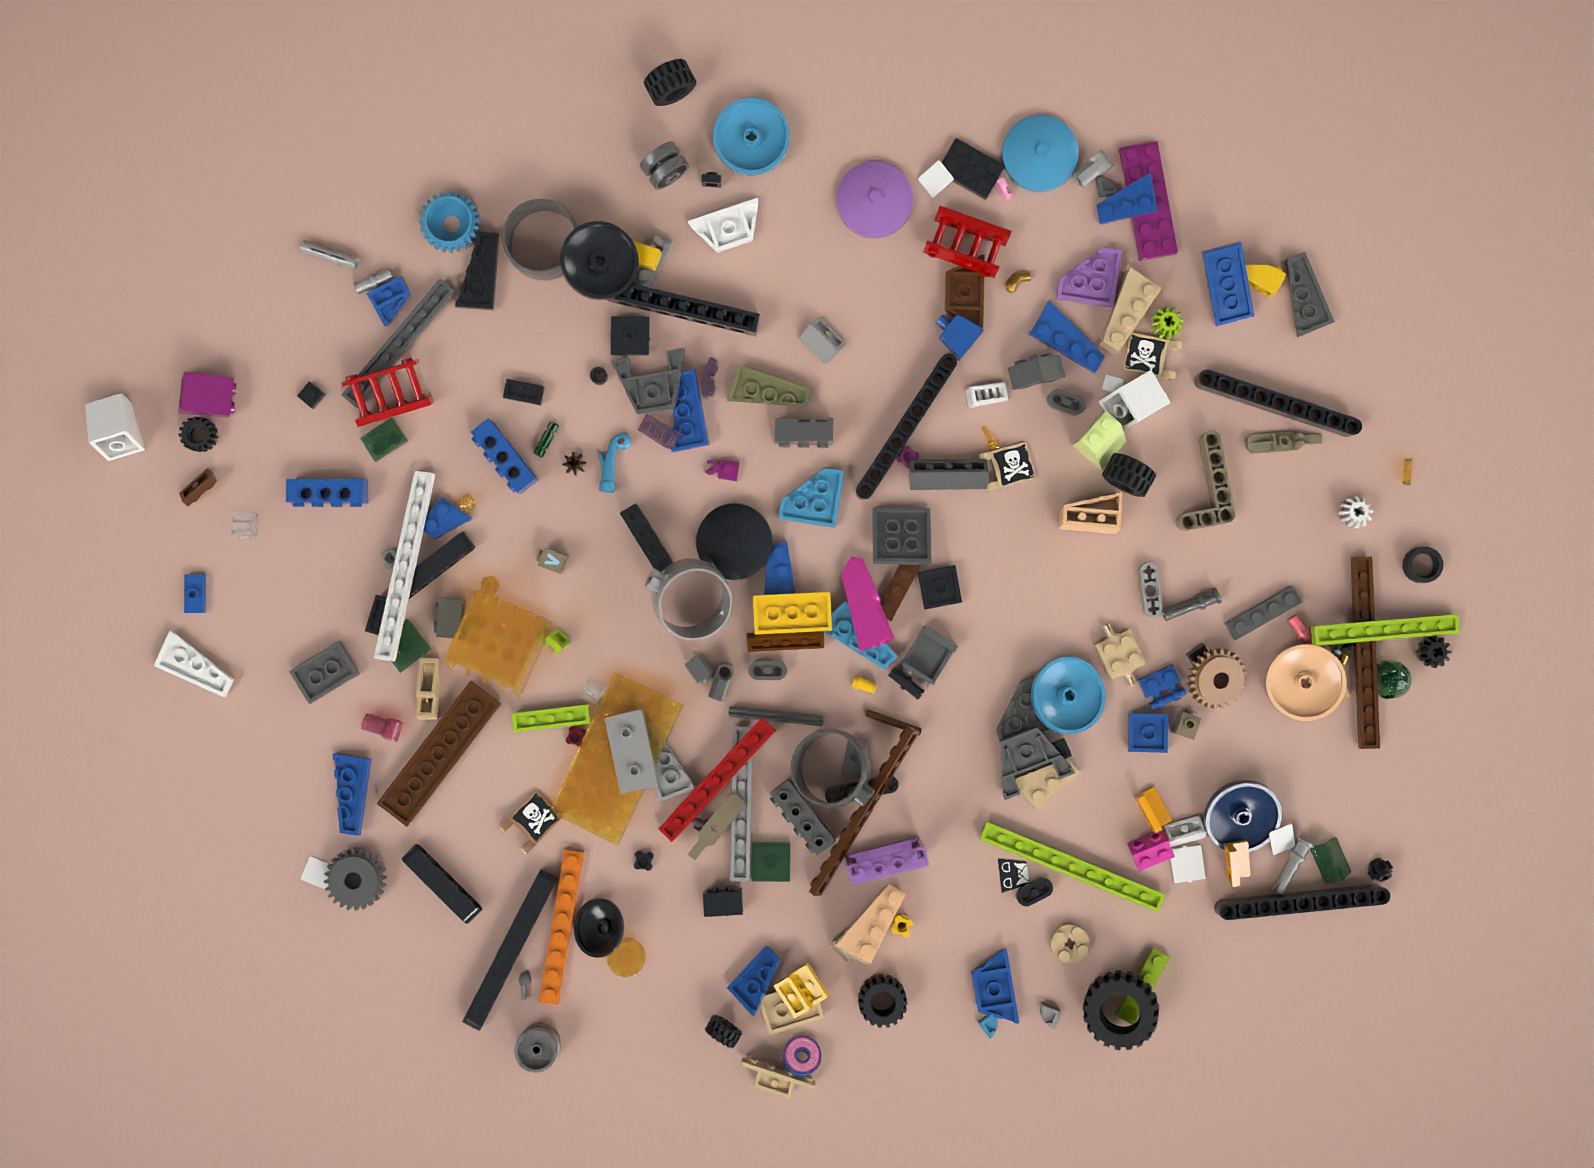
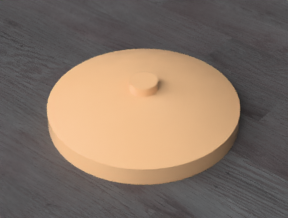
(1305, 682)

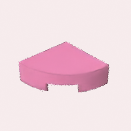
(1001, 187)

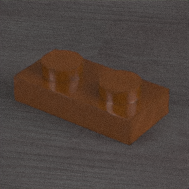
(197, 487)

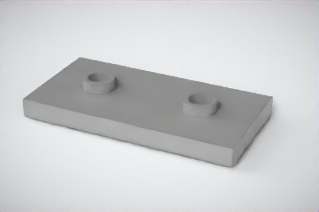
(631, 751)

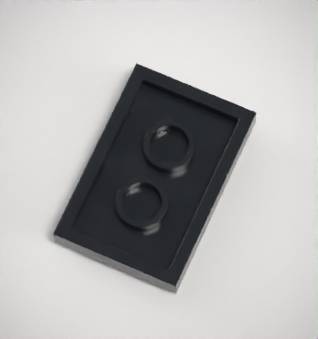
(972, 168)

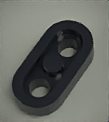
(1035, 894)

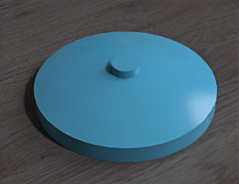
(751, 136)
(1040, 153)
(1068, 695)

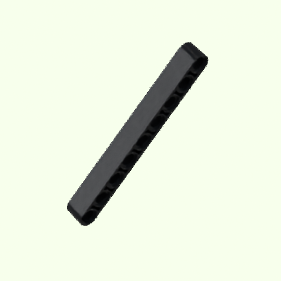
(1287, 403)
(909, 418)
(1310, 905)
(510, 949)

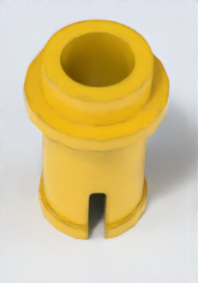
(863, 684)

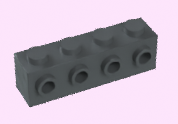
(970, 474)
(802, 816)

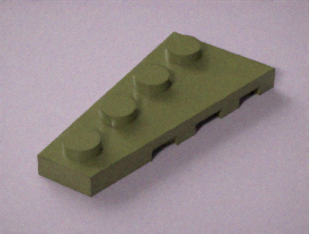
(762, 388)

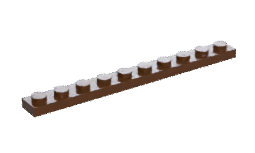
(1365, 655)
(860, 816)

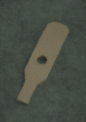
(1272, 441)
(722, 817)

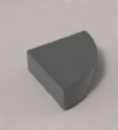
(1105, 187)

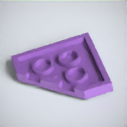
(1093, 280)

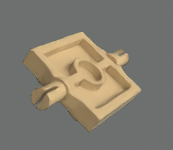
(1119, 654)

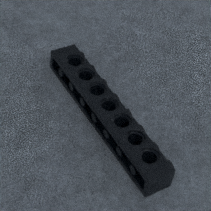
(689, 309)

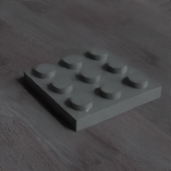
(902, 536)

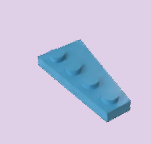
(844, 631)

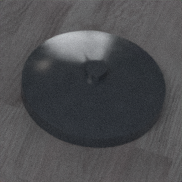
(599, 260)
(735, 541)

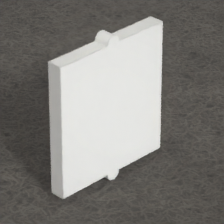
(1187, 864)

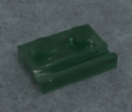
(384, 439)

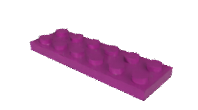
(1152, 231)

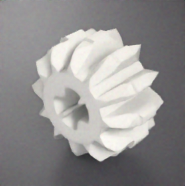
(1349, 514)

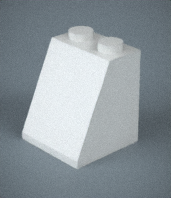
(1135, 400)
(113, 427)

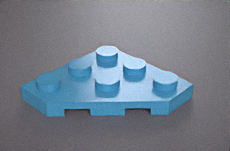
(815, 500)

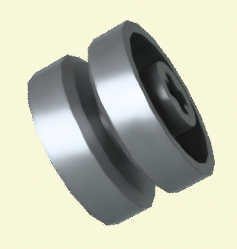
(664, 165)
(527, 1045)

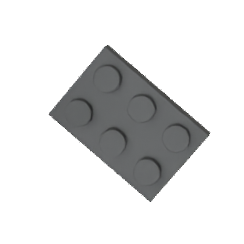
(324, 672)

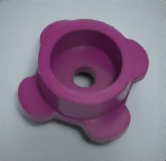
(907, 451)

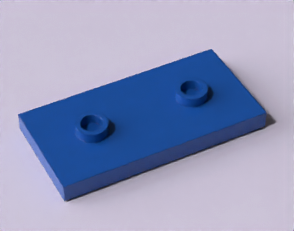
(1228, 283)

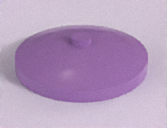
(874, 199)

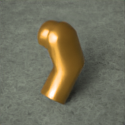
(1014, 280)

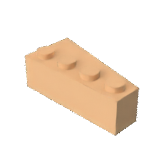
(870, 927)

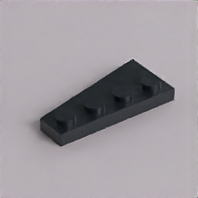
(480, 278)

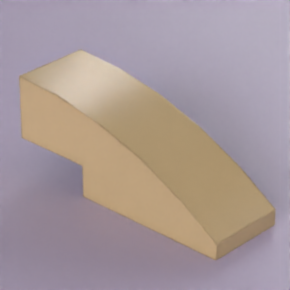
(428, 689)

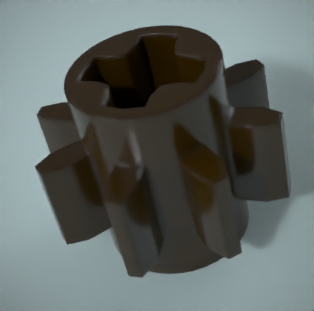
(570, 460)

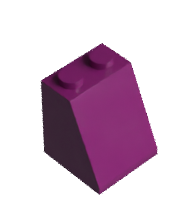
(206, 395)

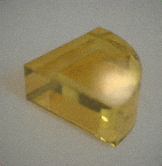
(1407, 471)

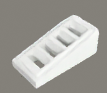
(971, 391)

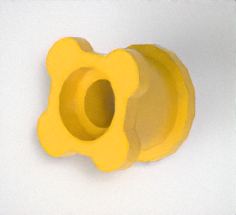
(904, 930)

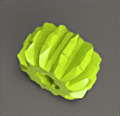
(1160, 323)

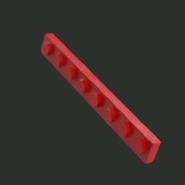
(717, 779)

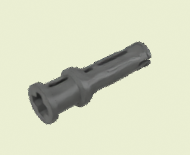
(1201, 602)

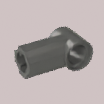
(721, 683)

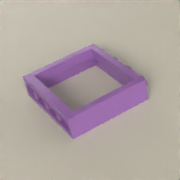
(886, 860)

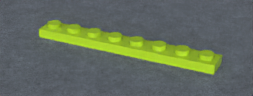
(1385, 629)

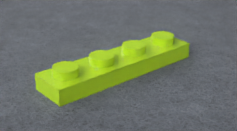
(551, 718)
(1151, 972)

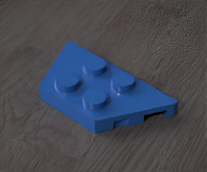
(995, 988)

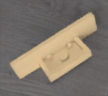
(776, 1080)

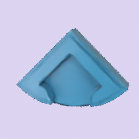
(989, 1025)

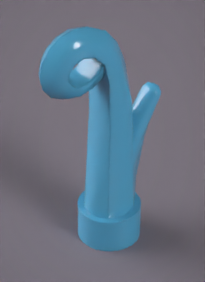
(608, 464)

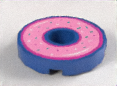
(806, 1045)

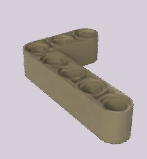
(1213, 487)

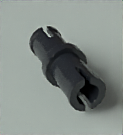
(906, 683)

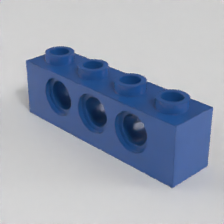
(489, 430)
(296, 492)

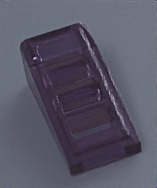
(669, 437)

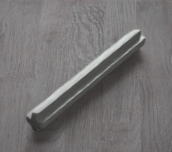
(777, 716)

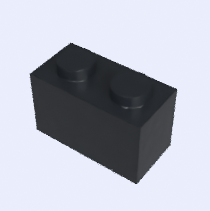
(723, 902)

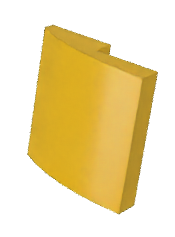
(801, 990)

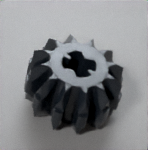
(1427, 654)

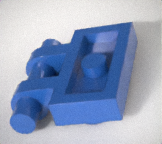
(1159, 681)

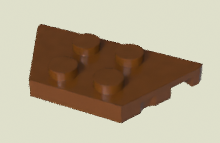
(965, 294)

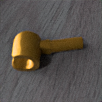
(1343, 658)

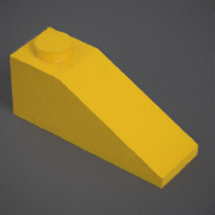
(1265, 278)

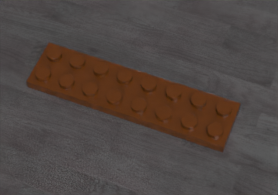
(439, 753)

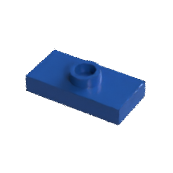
(194, 593)

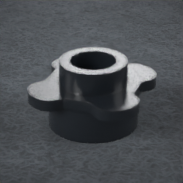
(643, 865)

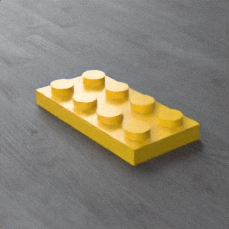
(792, 613)

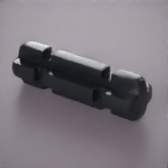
(1342, 648)

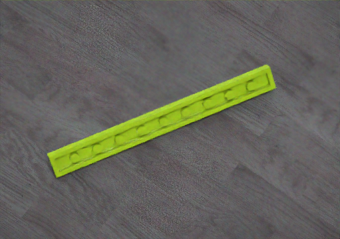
(1072, 866)

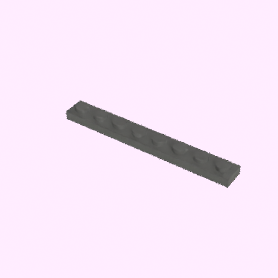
(403, 337)

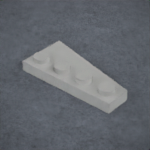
(671, 776)

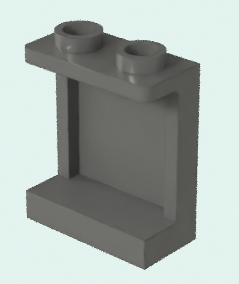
(928, 656)

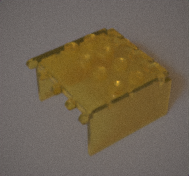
(498, 641)

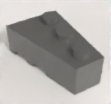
(804, 432)

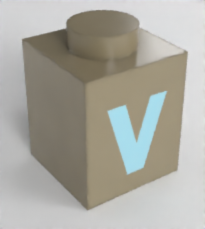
(552, 560)

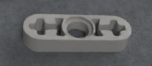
(1157, 594)

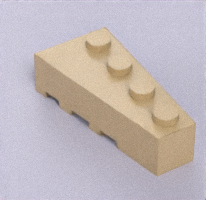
(1129, 307)

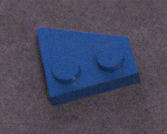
(389, 299)
(444, 518)

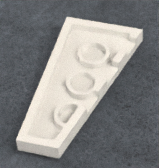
(189, 664)

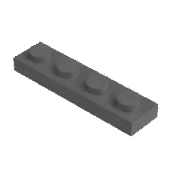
(1263, 613)

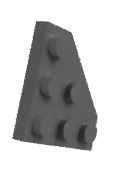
(1020, 713)

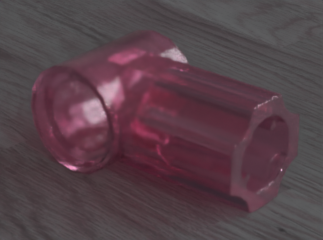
(387, 728)

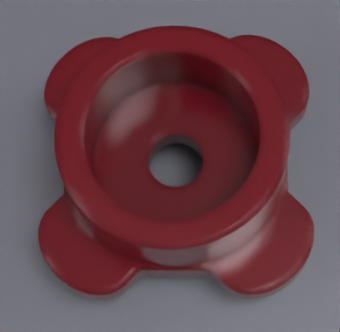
(571, 736)

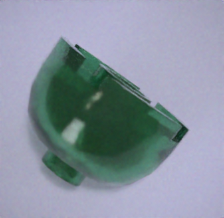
(1393, 679)

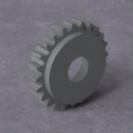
(370, 875)

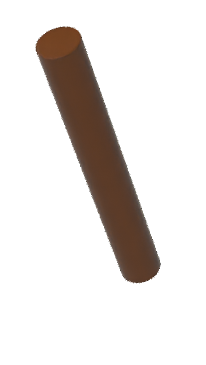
(890, 721)

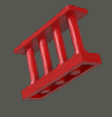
(971, 225)
(384, 411)

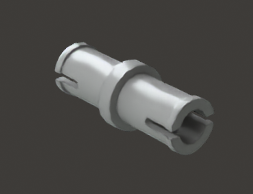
(373, 281)

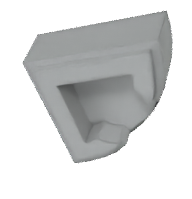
(1049, 1014)

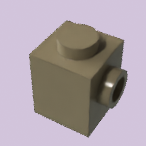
(1186, 724)

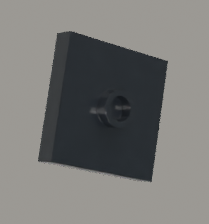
(630, 336)
(939, 587)

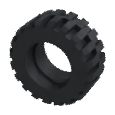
(1121, 1035)

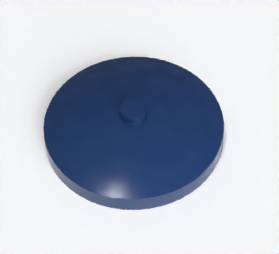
(1241, 813)

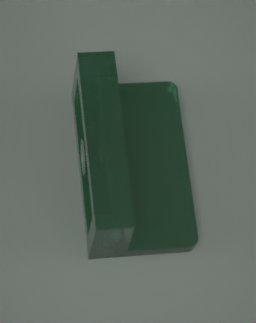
(1331, 861)

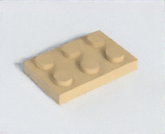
(780, 1018)

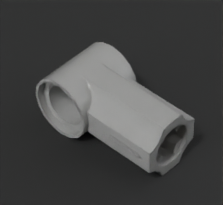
(1095, 167)

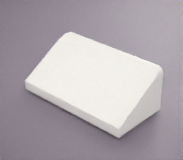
(1185, 831)

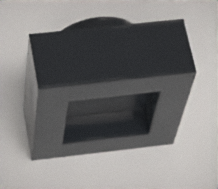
(711, 179)
(311, 395)
(1198, 650)

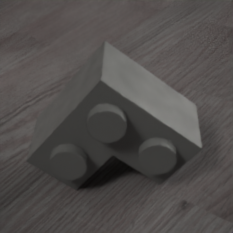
(1036, 371)

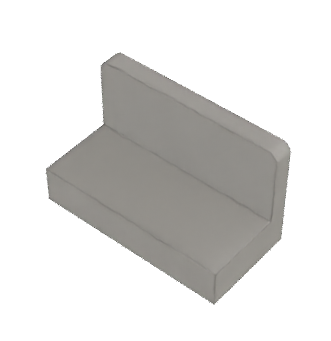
(822, 340)

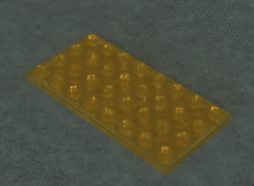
(591, 788)

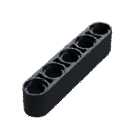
(440, 561)
(442, 883)

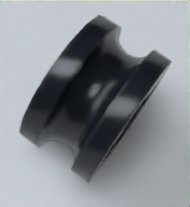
(593, 376)

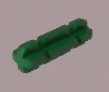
(546, 439)

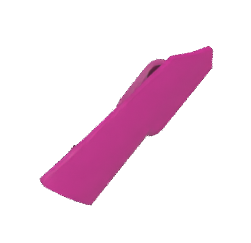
(865, 607)

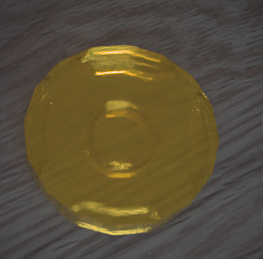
(627, 958)

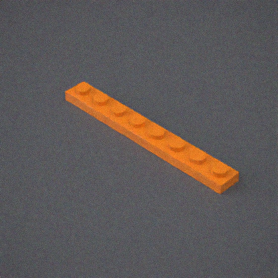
(561, 926)

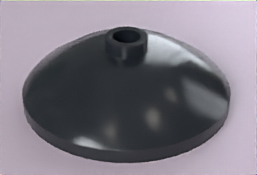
(591, 928)

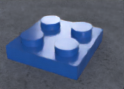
(1148, 732)

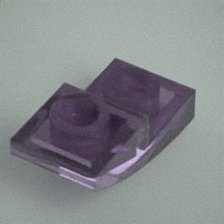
(708, 384)

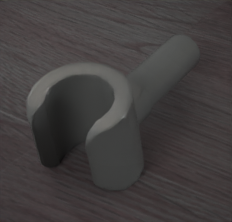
(699, 823)
(523, 980)

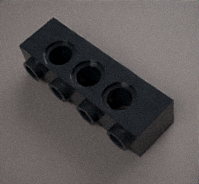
(646, 537)

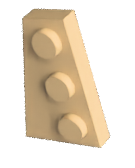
(1042, 784)

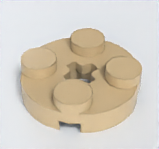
(1060, 937)

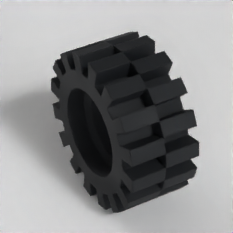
(190, 425)
(723, 1031)

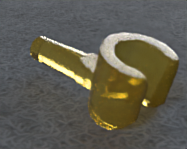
(992, 444)

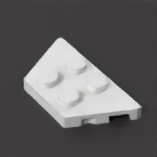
(727, 226)

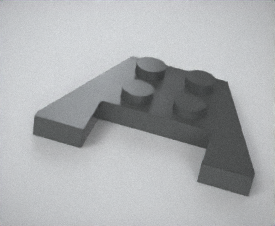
(655, 390)
(1027, 751)

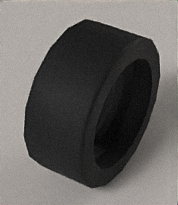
(1407, 564)

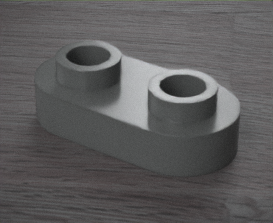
(1066, 401)
(767, 670)

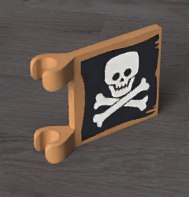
(532, 819)

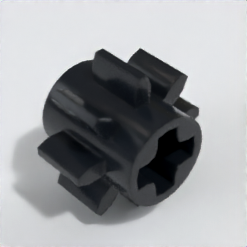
(1380, 870)

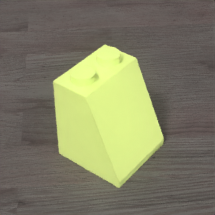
(1101, 440)

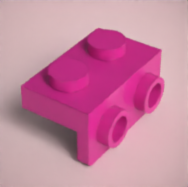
(1151, 850)

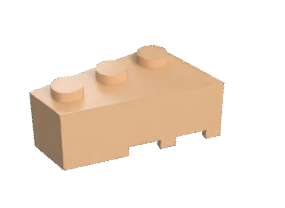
(1093, 515)

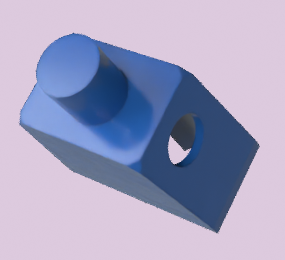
(958, 334)

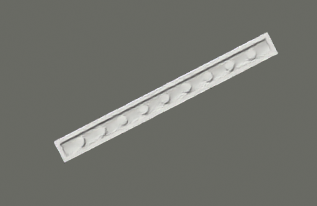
(404, 566)

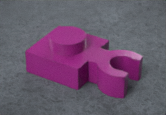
(727, 469)

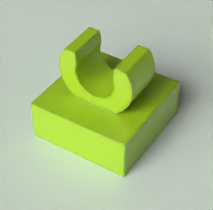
(557, 641)

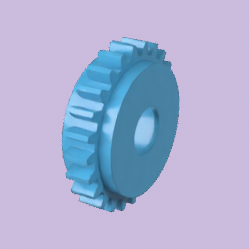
(436, 214)

